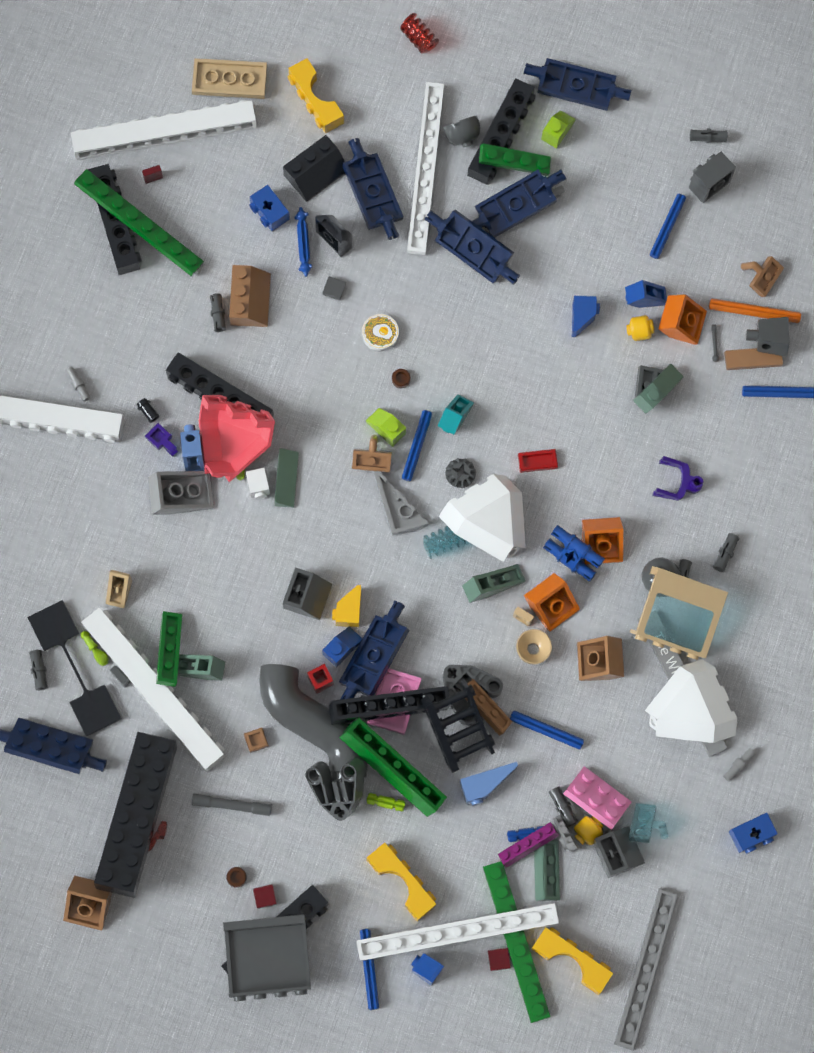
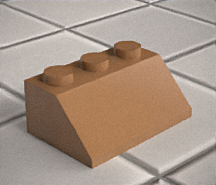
(249, 296)

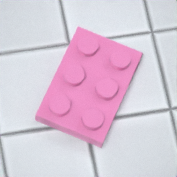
(392, 683)
(597, 798)

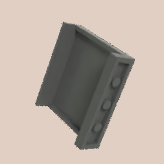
(267, 957)

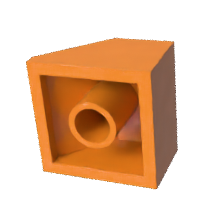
(682, 319)
(605, 538)
(552, 601)

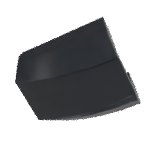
(334, 233)

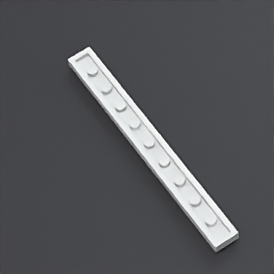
(425, 168)
(457, 932)

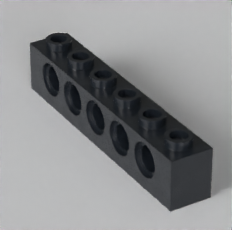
(518, 91)
(124, 262)
(182, 364)
(384, 705)
(311, 897)

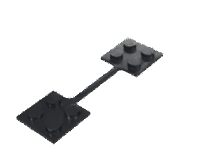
(95, 707)

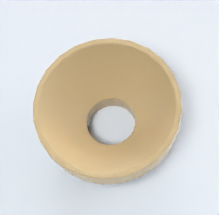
(535, 637)

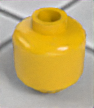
(640, 328)
(587, 830)

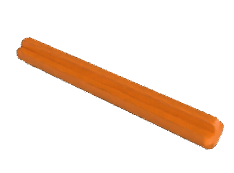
(753, 310)

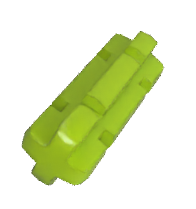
(386, 802)

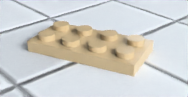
(229, 78)

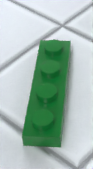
(514, 159)
(169, 649)

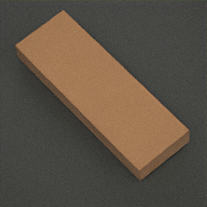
(750, 359)
(490, 710)

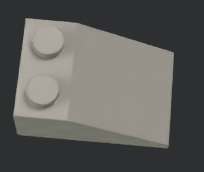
(180, 492)

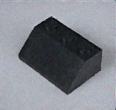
(315, 168)

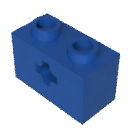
(267, 199)
(761, 825)

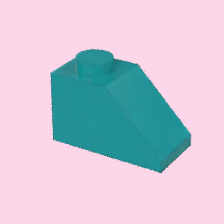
(455, 414)

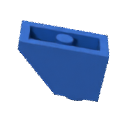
(645, 294)
(583, 313)
(341, 646)
(426, 968)

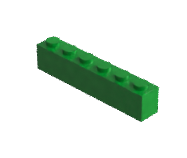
(393, 767)

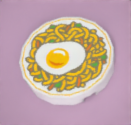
(380, 332)

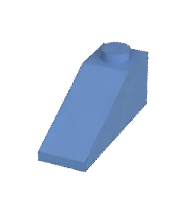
(481, 785)

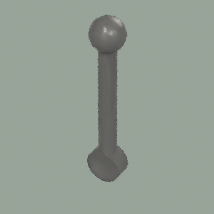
(715, 358)

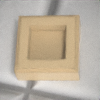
(523, 616)

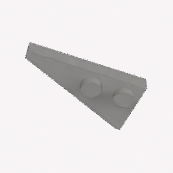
(400, 514)
(566, 839)

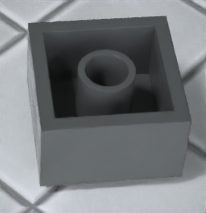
(711, 176)

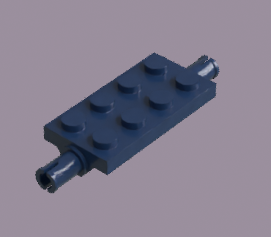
(576, 84)
(372, 190)
(517, 202)
(473, 246)
(374, 654)
(50, 746)

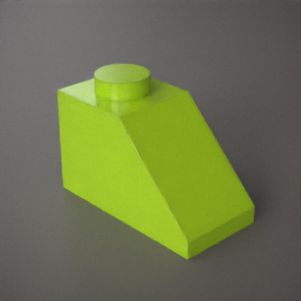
(557, 128)
(387, 426)

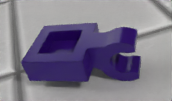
(160, 438)

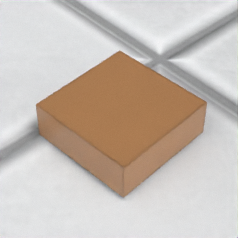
(256, 740)

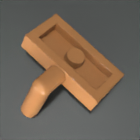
(765, 276)
(372, 459)

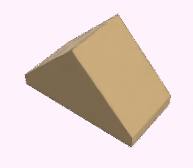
(118, 588)

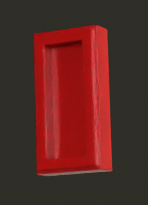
(537, 460)

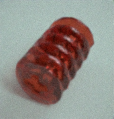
(418, 35)

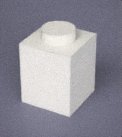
(257, 483)

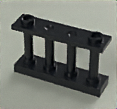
(438, 726)

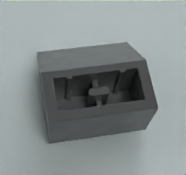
(307, 594)
(618, 852)

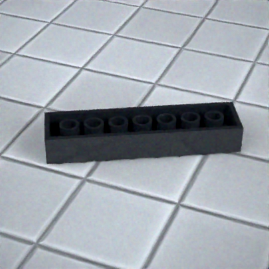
(135, 815)

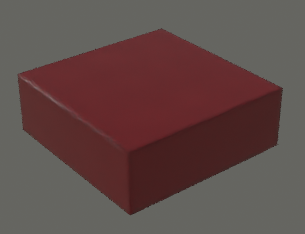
(152, 174)
(264, 896)
(499, 959)

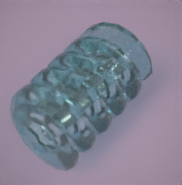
(440, 541)

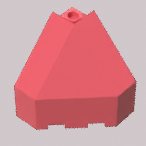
(232, 435)

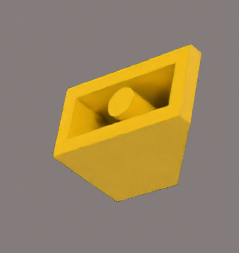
(348, 609)

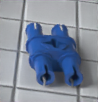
(573, 553)

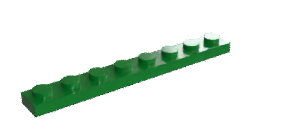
(138, 222)
(517, 945)

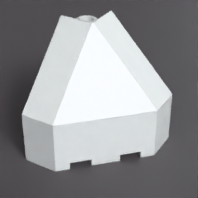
(489, 517)
(693, 706)

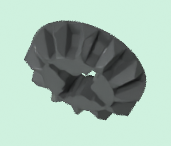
(464, 480)

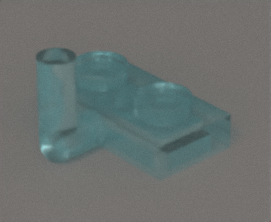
(644, 822)

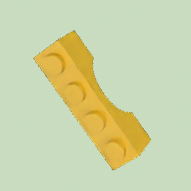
(327, 113)
(385, 861)
(593, 974)

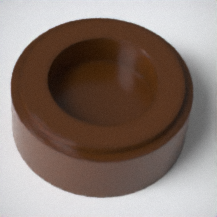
(401, 378)
(236, 877)

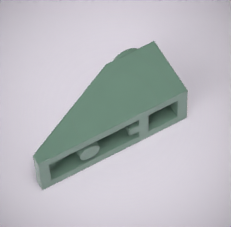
(658, 388)
(493, 582)
(201, 667)

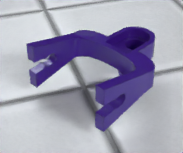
(687, 481)

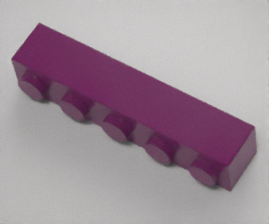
(528, 844)

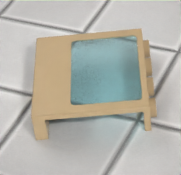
(680, 614)

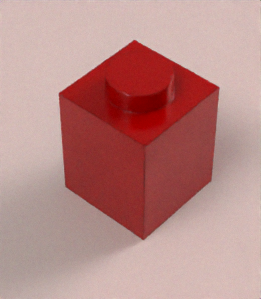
(320, 678)

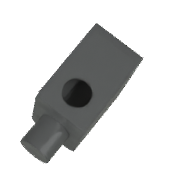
(771, 336)

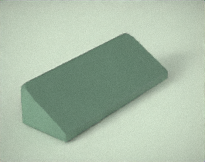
(286, 478)
(547, 872)

